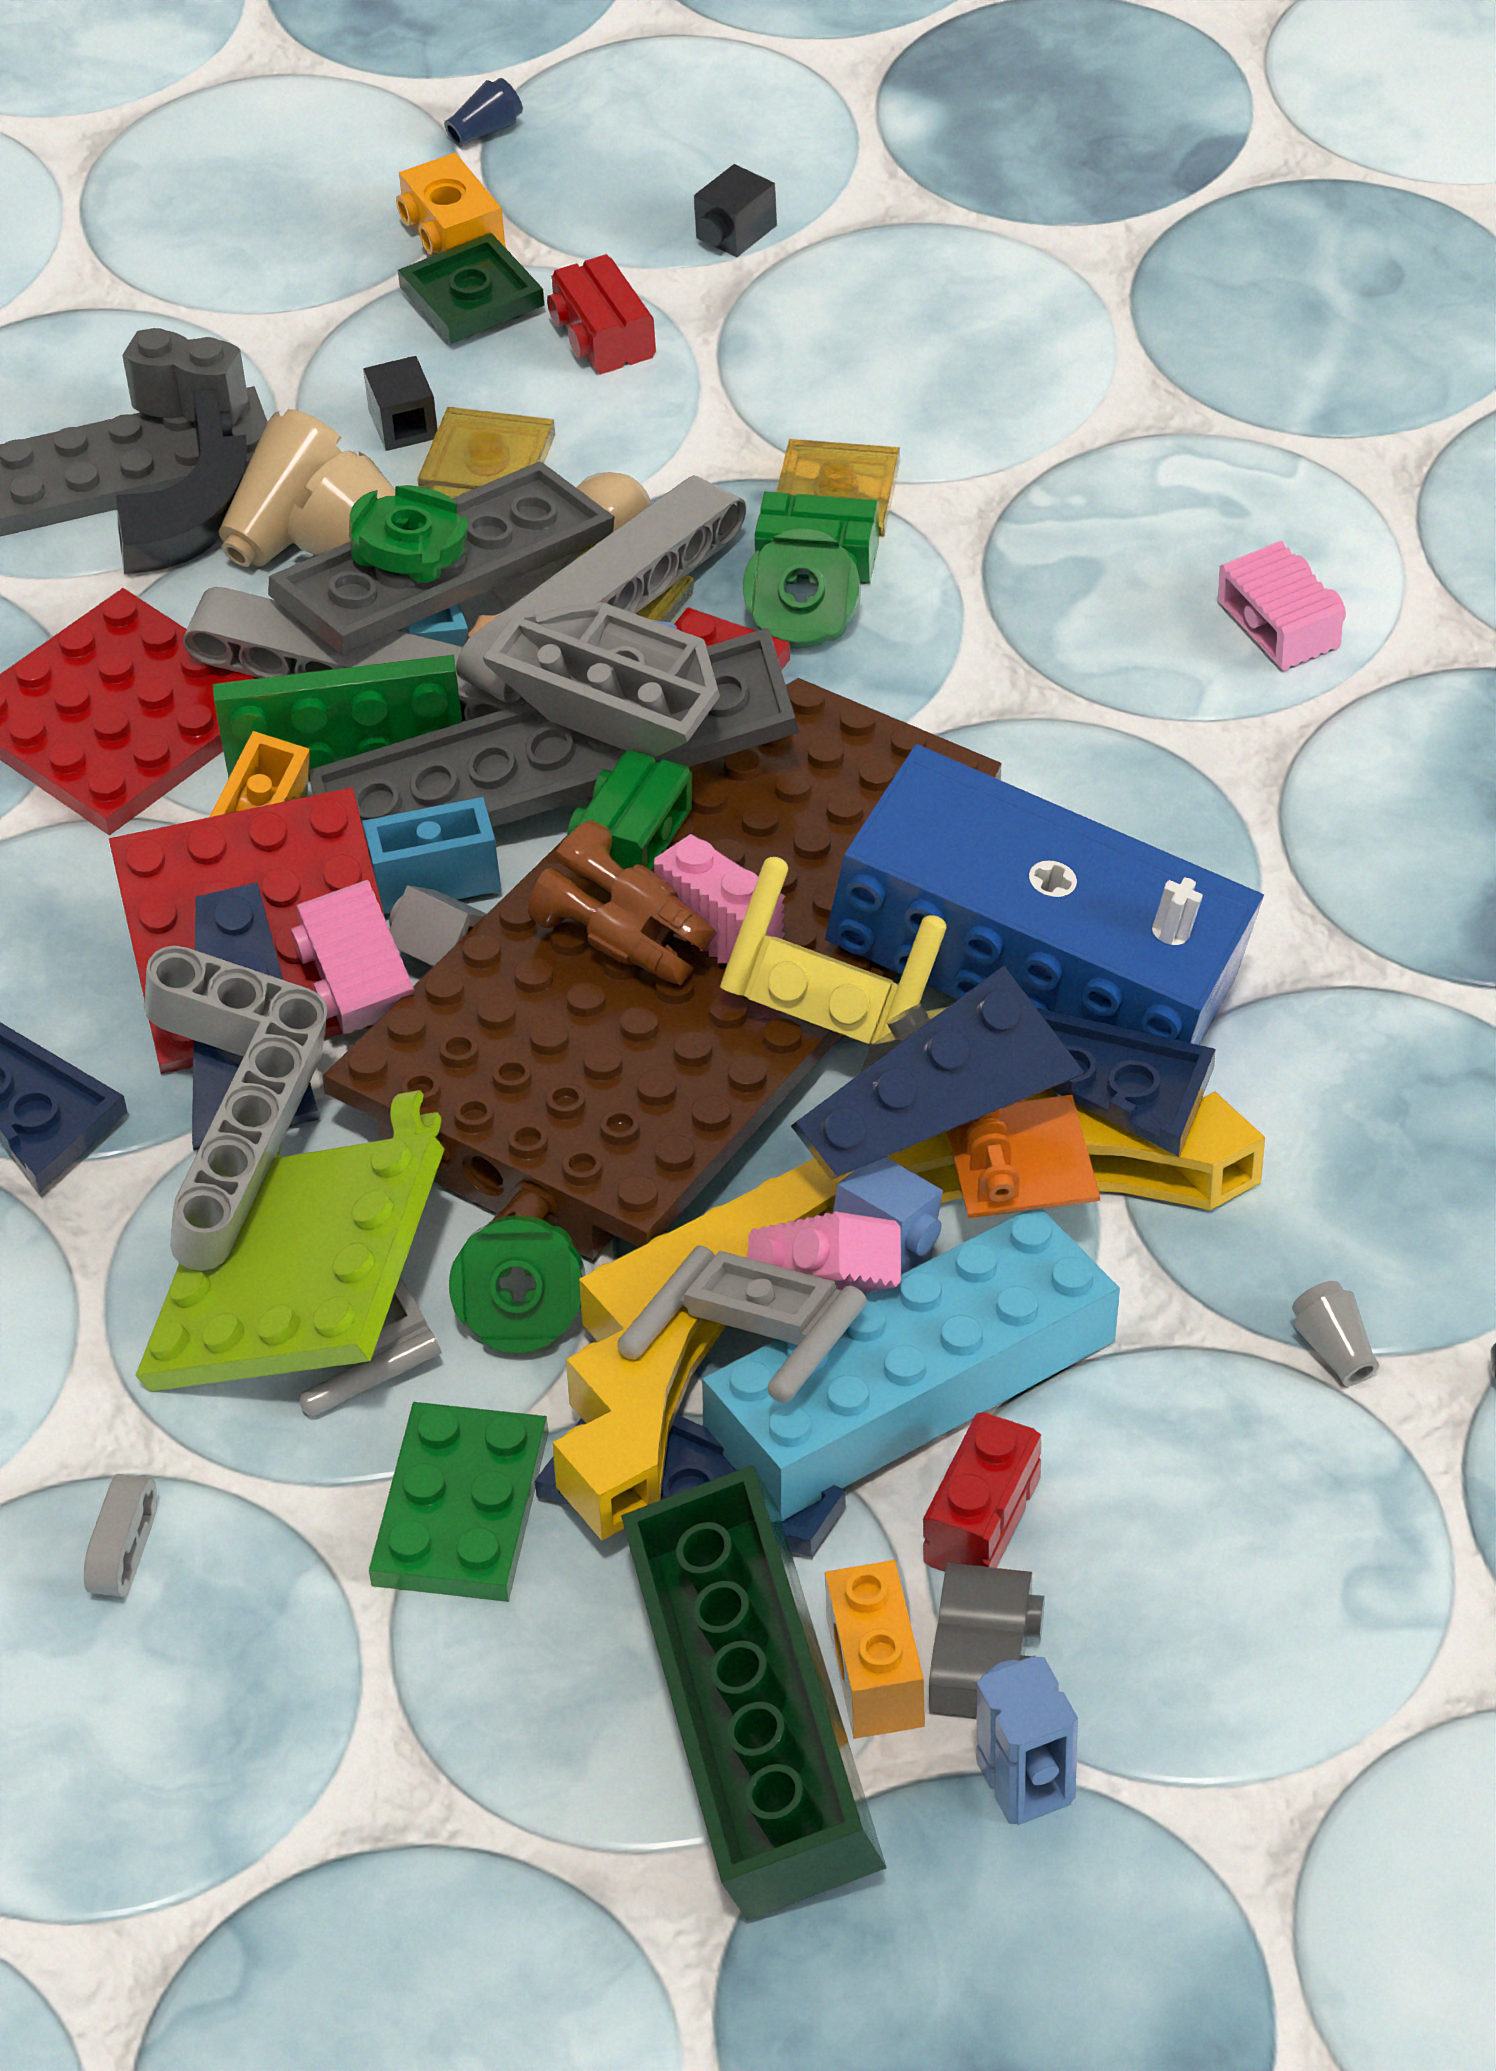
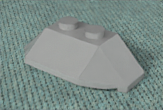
(608, 674)

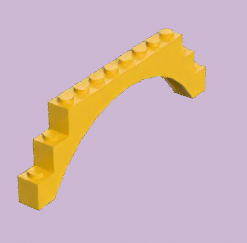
(631, 1403)

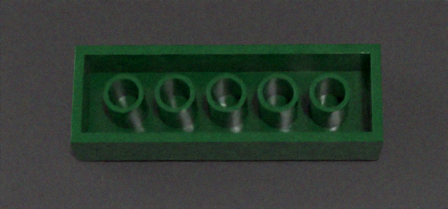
(751, 1694)

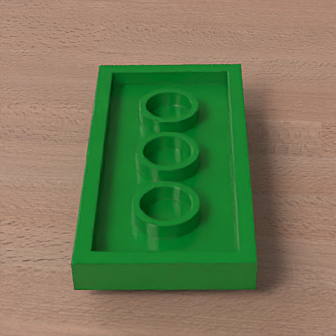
(340, 709)

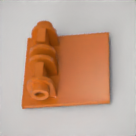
(1023, 1159)

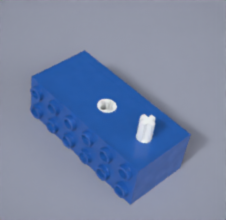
(1054, 897)

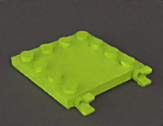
(307, 1266)

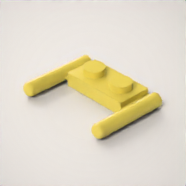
(816, 984)

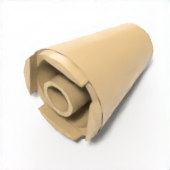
(274, 481)
(334, 490)

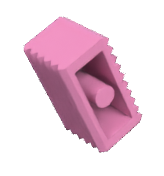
(1282, 604)
(714, 890)
(352, 954)
(834, 1247)

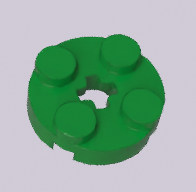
(382, 535)
(780, 563)
(491, 1311)

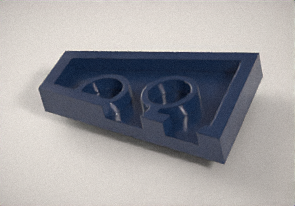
(1135, 1077)
(49, 1108)

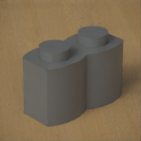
(168, 368)
(980, 1624)

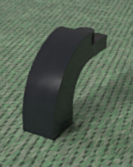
(185, 520)

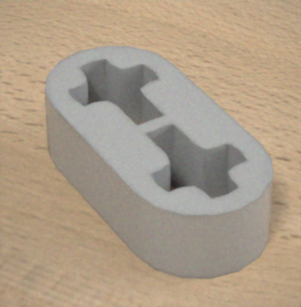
(120, 1535)

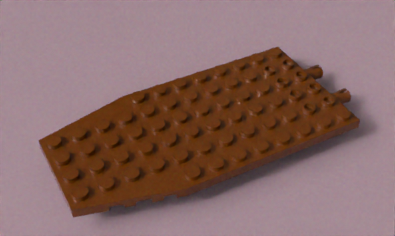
(592, 1082)

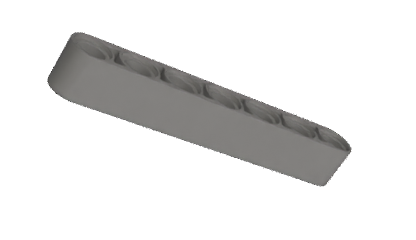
(623, 568)
(267, 641)

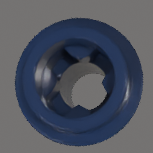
(485, 112)

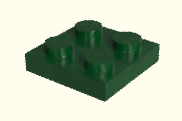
(471, 288)

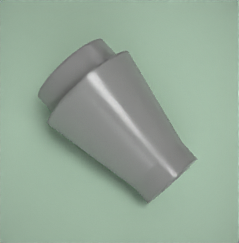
(1335, 1329)

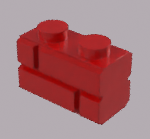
(601, 314)
(982, 1494)

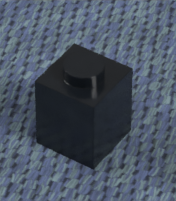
(735, 210)
(400, 403)

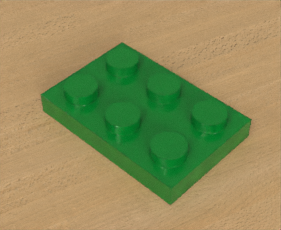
(459, 1501)

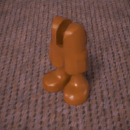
(640, 909)

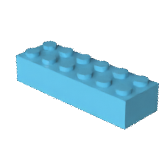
(917, 1360)

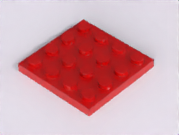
(111, 712)
(286, 847)

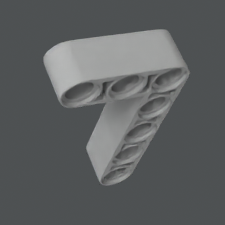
(281, 1043)

